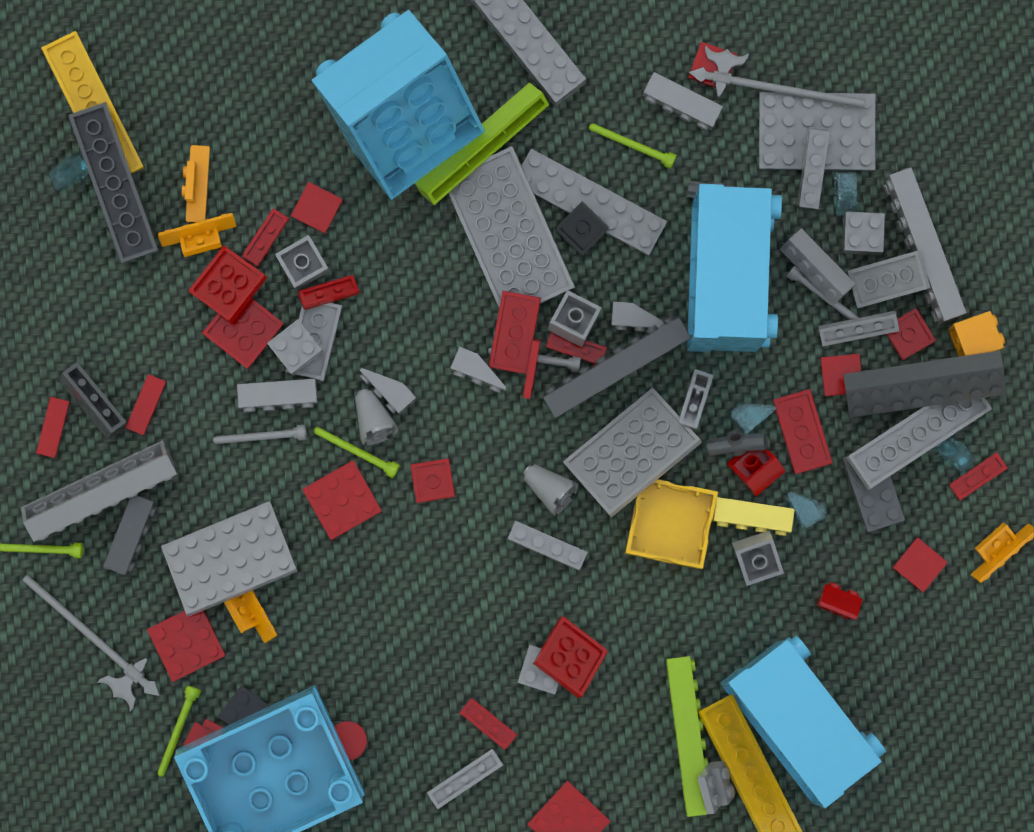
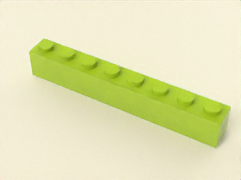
(498, 130)
(687, 731)

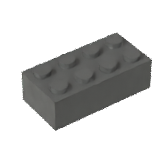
(876, 506)

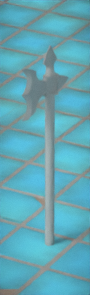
(726, 60)
(134, 673)

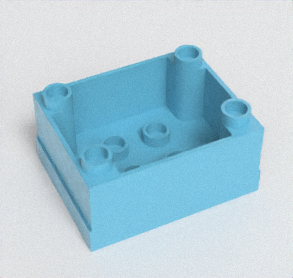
(398, 103)
(731, 269)
(802, 722)
(272, 770)

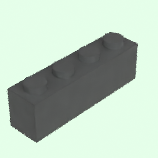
(92, 400)
(129, 535)

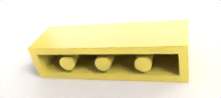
(753, 515)

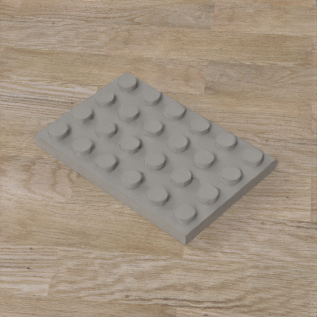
(785, 126)
(631, 452)
(229, 558)

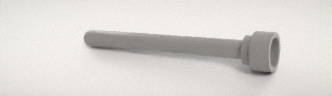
(797, 275)
(572, 363)
(297, 432)

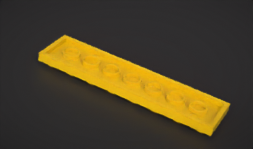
(83, 86)
(748, 767)

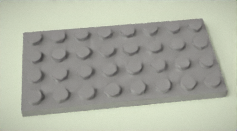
(510, 230)

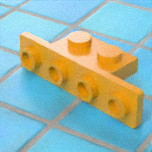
(196, 183)
(198, 236)
(999, 548)
(249, 613)

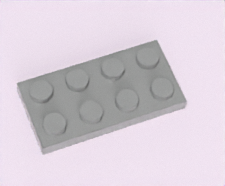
(889, 279)
(322, 326)

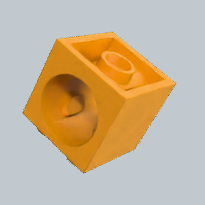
(976, 335)

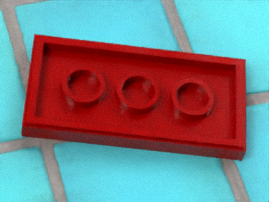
(514, 332)
(802, 431)

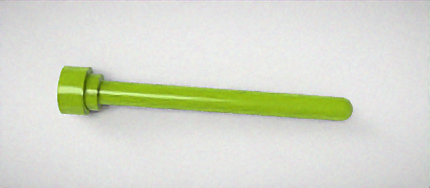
(667, 159)
(389, 468)
(74, 550)
(191, 695)

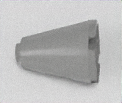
(373, 418)
(550, 487)

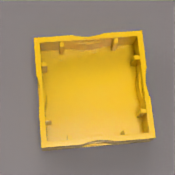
(672, 524)

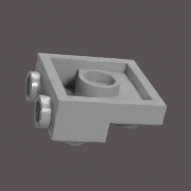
(716, 786)

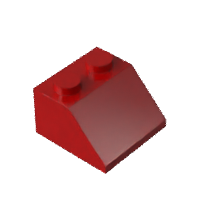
(756, 469)
(839, 602)

